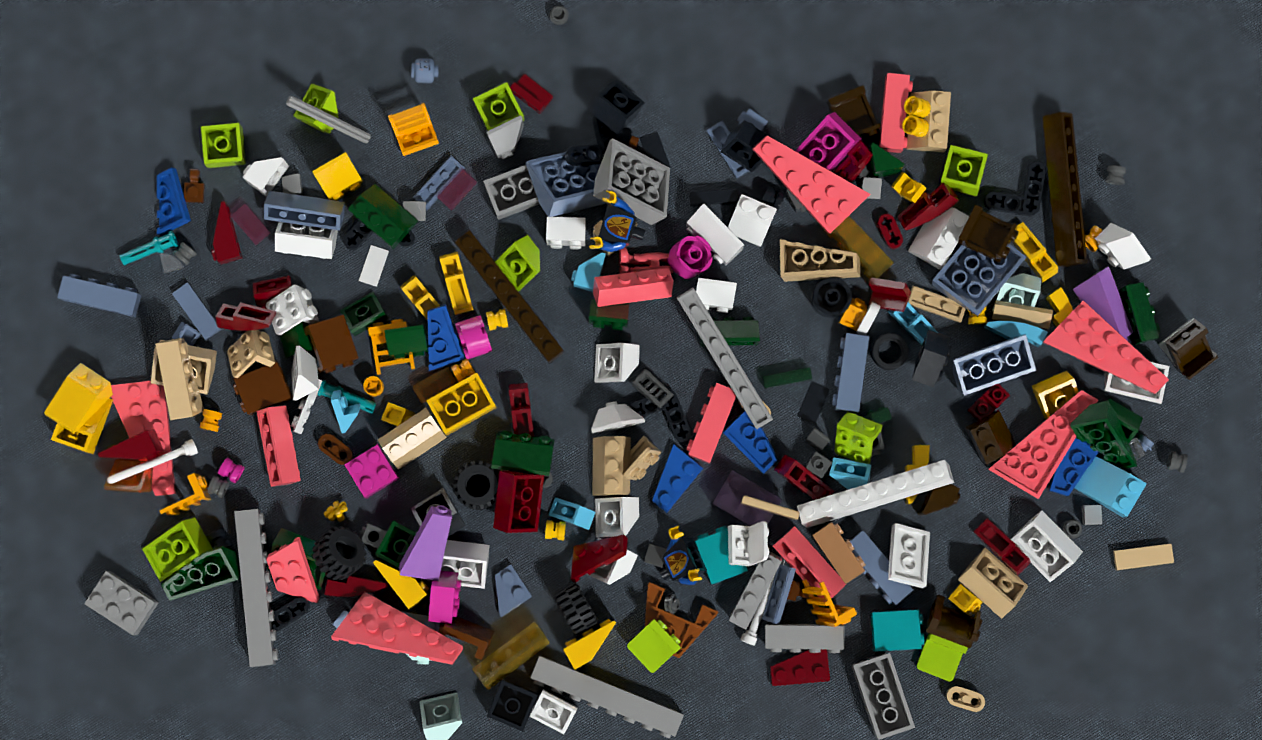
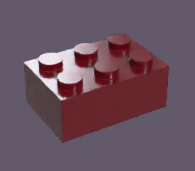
(518, 502)

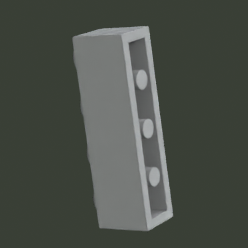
(755, 590)
(804, 637)

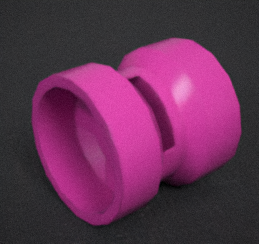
(231, 470)

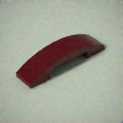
(855, 163)

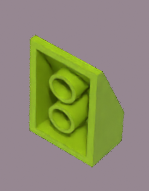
(176, 548)

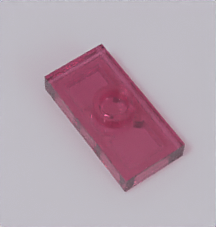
(457, 190)
(250, 224)

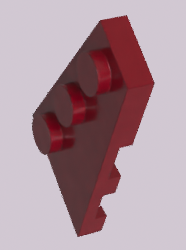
(595, 554)
(801, 669)

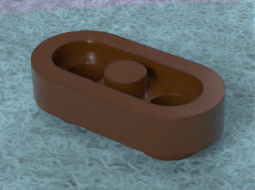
(335, 450)

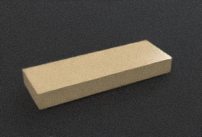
(936, 304)
(1021, 313)
(769, 507)
(1143, 556)

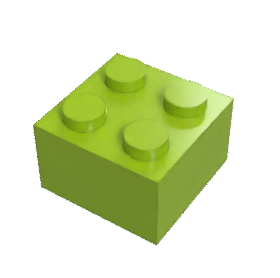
(497, 106)
(223, 145)
(964, 170)

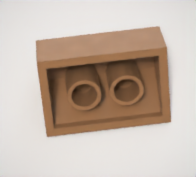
(839, 552)

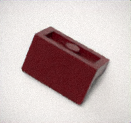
(531, 93)
(268, 289)
(889, 294)

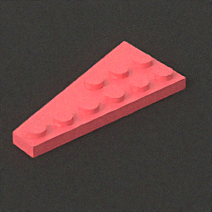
(816, 188)
(1100, 345)
(144, 408)
(1040, 453)
(390, 630)

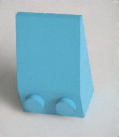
(1110, 486)

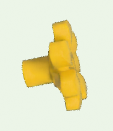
(336, 511)

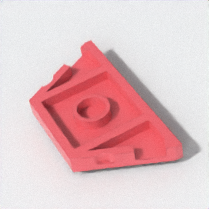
(292, 571)

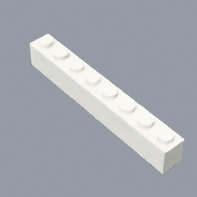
(875, 494)

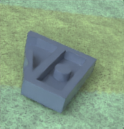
(510, 590)

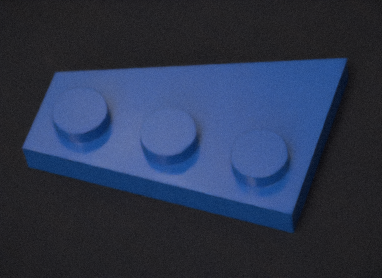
(172, 204)
(442, 339)
(751, 442)
(1072, 467)
(675, 479)

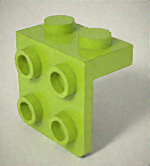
(856, 437)
(654, 645)
(940, 657)

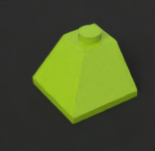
(322, 99)
(520, 262)

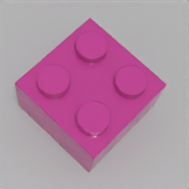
(371, 471)
(445, 597)

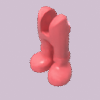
(651, 258)

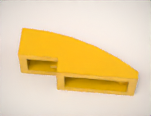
(1035, 253)
(456, 283)
(419, 295)
(1061, 306)
(920, 458)

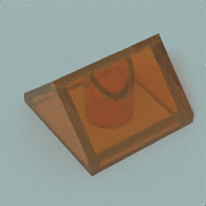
(138, 483)

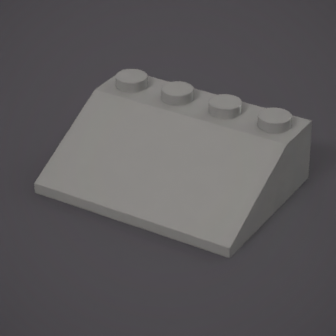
(635, 180)

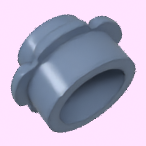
(1145, 443)

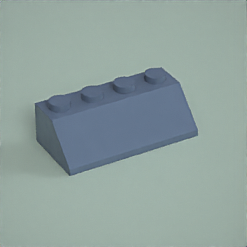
(993, 365)

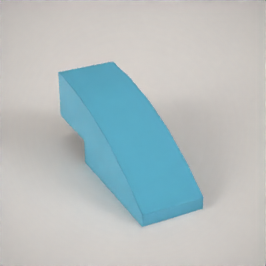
(913, 322)
(1013, 329)

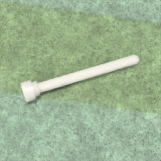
(188, 448)
(749, 636)

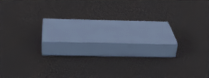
(719, 134)
(438, 182)
(196, 311)
(778, 594)

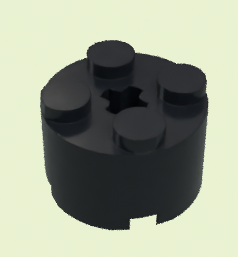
(821, 301)

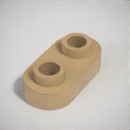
(965, 698)

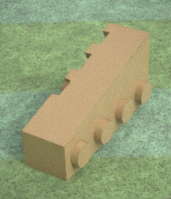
(809, 262)
(178, 379)

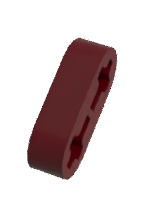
(894, 229)

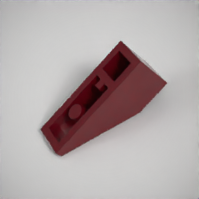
(225, 239)
(137, 447)
(802, 478)

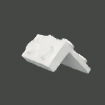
(292, 308)
(748, 544)

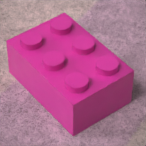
(829, 142)

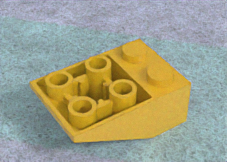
(88, 435)
(584, 650)

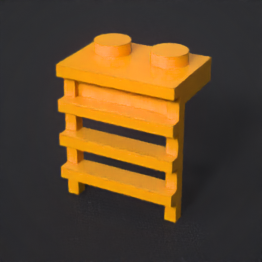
(413, 129)
(378, 337)
(199, 487)
(829, 616)

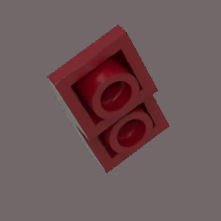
(988, 402)

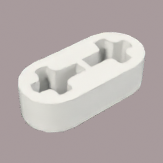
(868, 319)

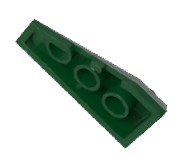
(1103, 431)
(204, 572)

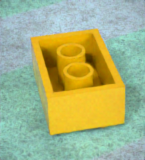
(461, 404)

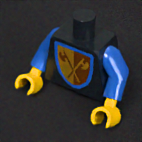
(617, 226)
(682, 559)

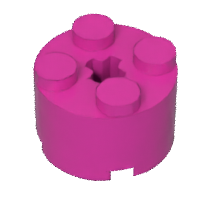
(690, 256)
(473, 337)

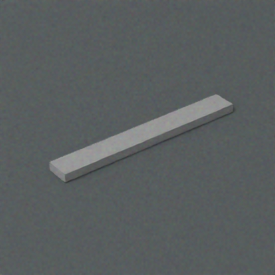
(724, 358)

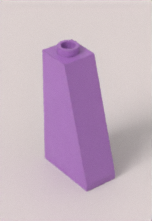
(1103, 297)
(428, 547)

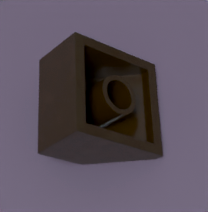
(990, 437)
(939, 499)

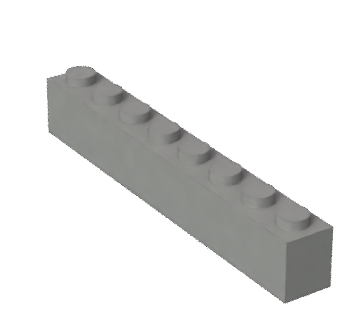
(255, 588)
(607, 696)

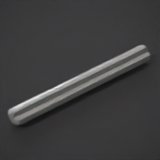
(328, 119)

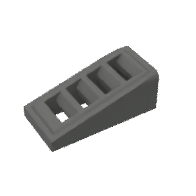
(648, 394)

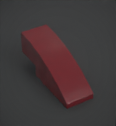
(928, 207)
(244, 317)
(521, 408)
(1002, 547)
(354, 587)

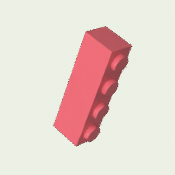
(893, 112)
(632, 287)
(712, 423)
(278, 446)
(808, 562)

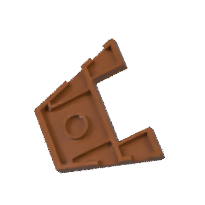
(681, 628)

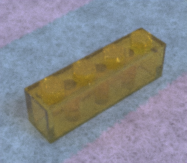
(855, 240)
(511, 655)

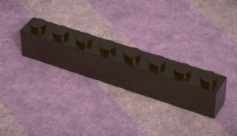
(1064, 189)
(509, 297)

